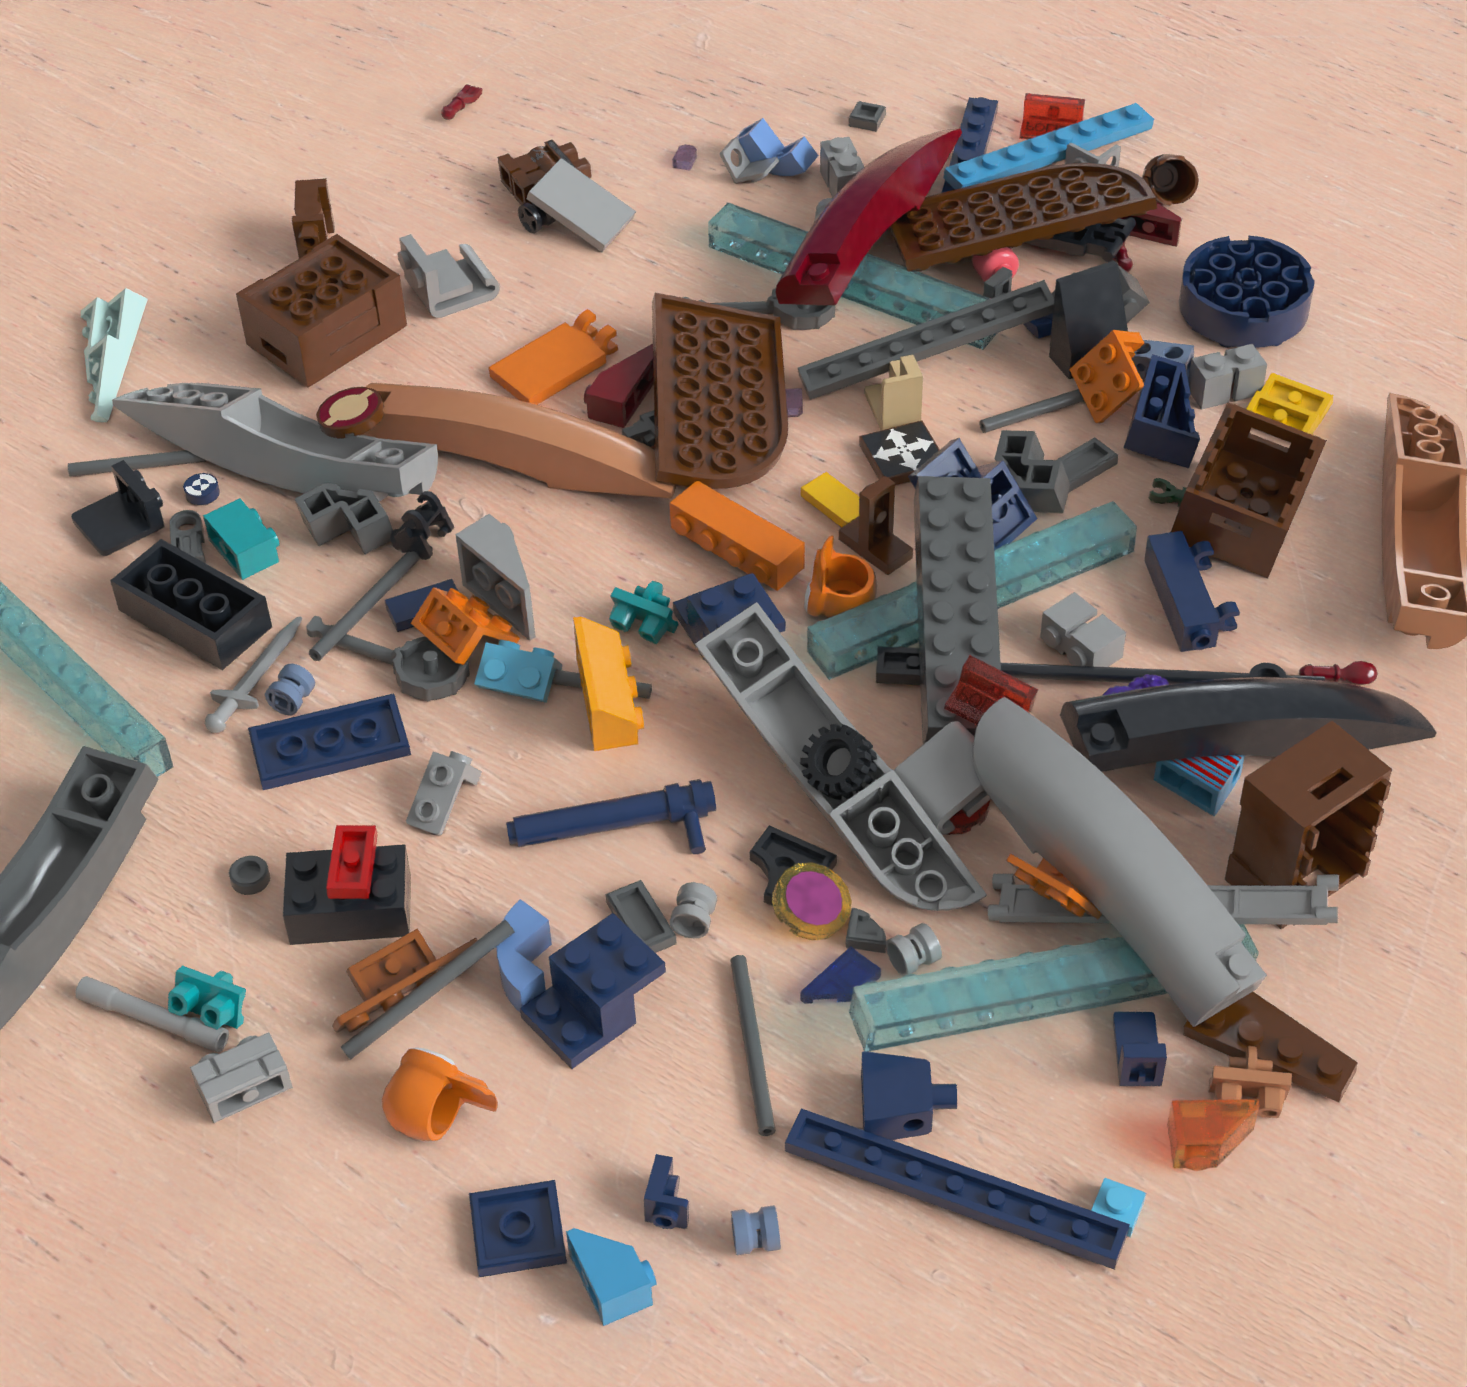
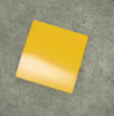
(1291, 403)

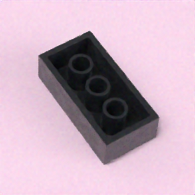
(191, 604)

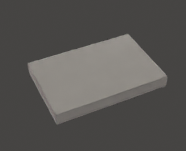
(581, 205)

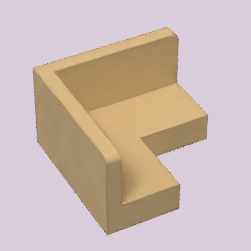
(899, 397)

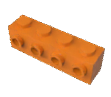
(737, 535)

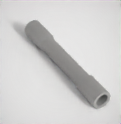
(112, 999)

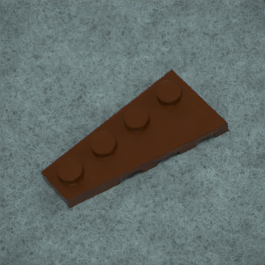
(1278, 1038)

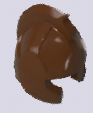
(1171, 178)

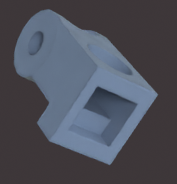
(1173, 351)

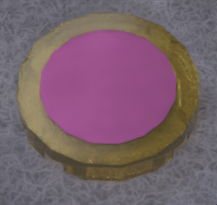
(811, 901)

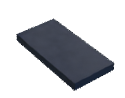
(329, 741)

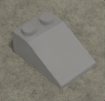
(495, 571)

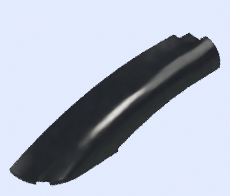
(1232, 719)

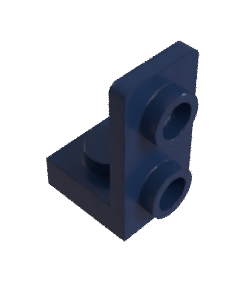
(1138, 1053)

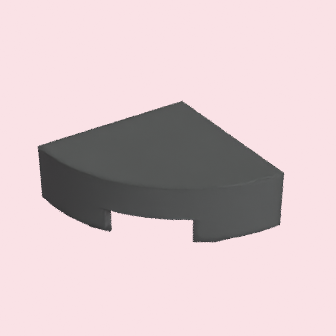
(865, 933)

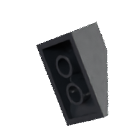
(1084, 313)

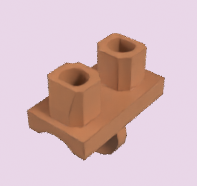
(1252, 1078)

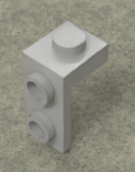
(439, 790)

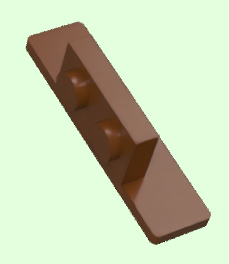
(390, 974)

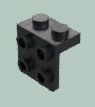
(122, 516)

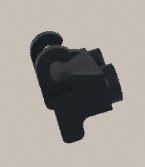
(415, 530)

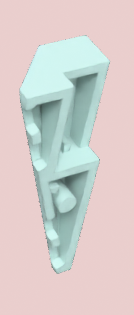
(110, 339)

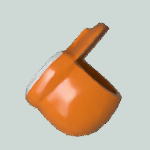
(838, 582)
(428, 1094)

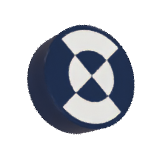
(201, 489)

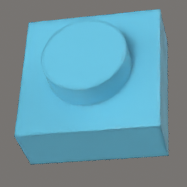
(1119, 1202)

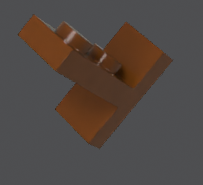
(872, 530)

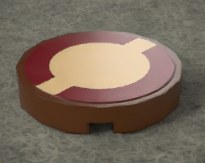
(350, 411)

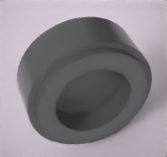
(249, 875)

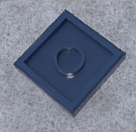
(517, 1228)

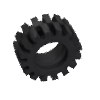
(821, 751)

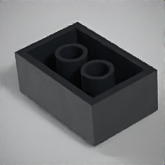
(316, 919)

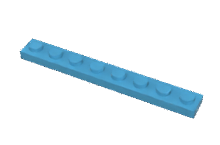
(1050, 147)

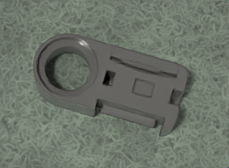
(188, 540)

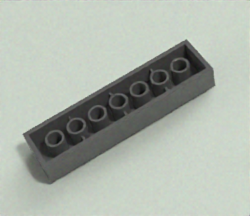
(953, 589)

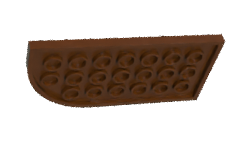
(1018, 211)
(716, 393)

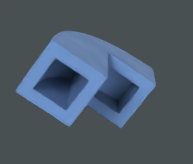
(762, 143)
(532, 936)

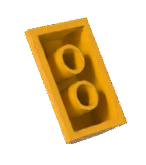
(606, 685)

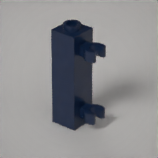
(1182, 592)

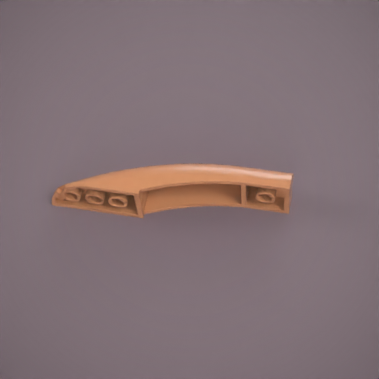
(520, 437)
(1424, 523)

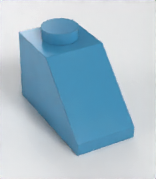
(611, 1275)

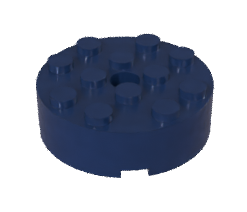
(1246, 291)

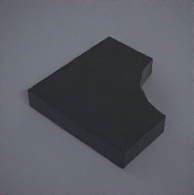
(780, 851)

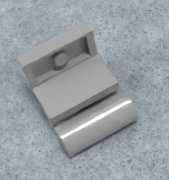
(442, 282)
(944, 776)

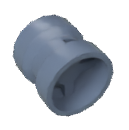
(292, 685)
(746, 1234)

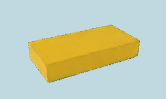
(832, 499)

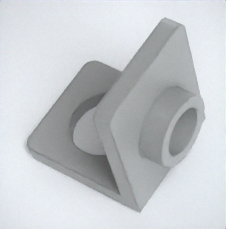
(1076, 154)
(745, 170)

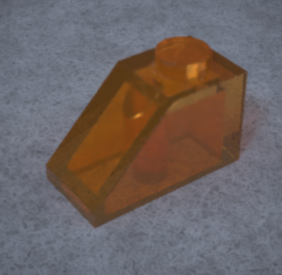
(1208, 1130)

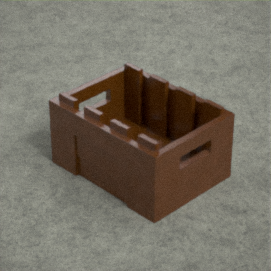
(322, 310)
(1235, 462)
(1310, 813)

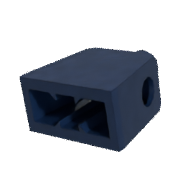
(900, 1095)

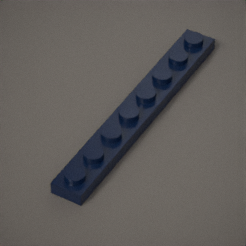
(958, 1188)

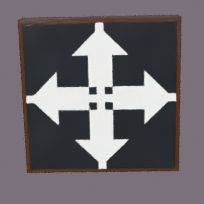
(898, 450)

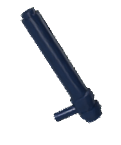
(672, 804)

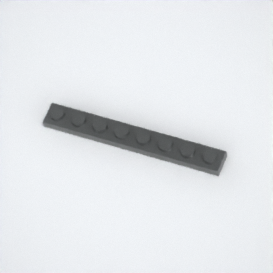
(927, 339)

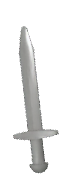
(238, 697)

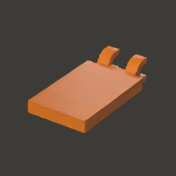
(555, 359)

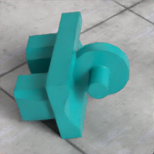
(645, 605)
(209, 996)

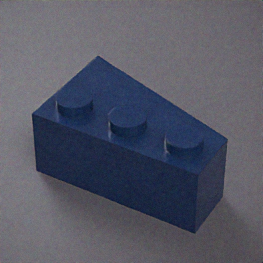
(1163, 415)

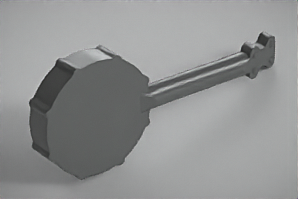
(791, 315)
(418, 666)

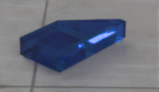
(840, 977)

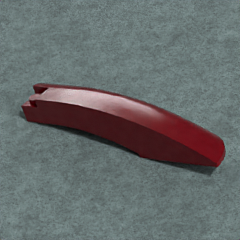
(860, 215)

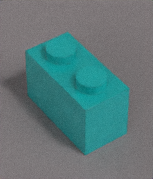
(242, 538)

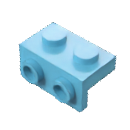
(517, 671)

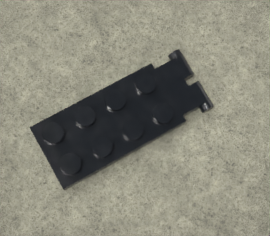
(1095, 239)

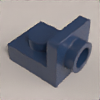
(661, 1200)

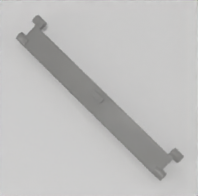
(1245, 903)

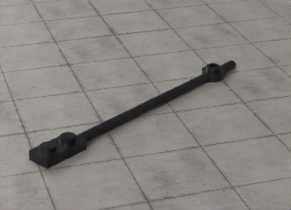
(902, 666)

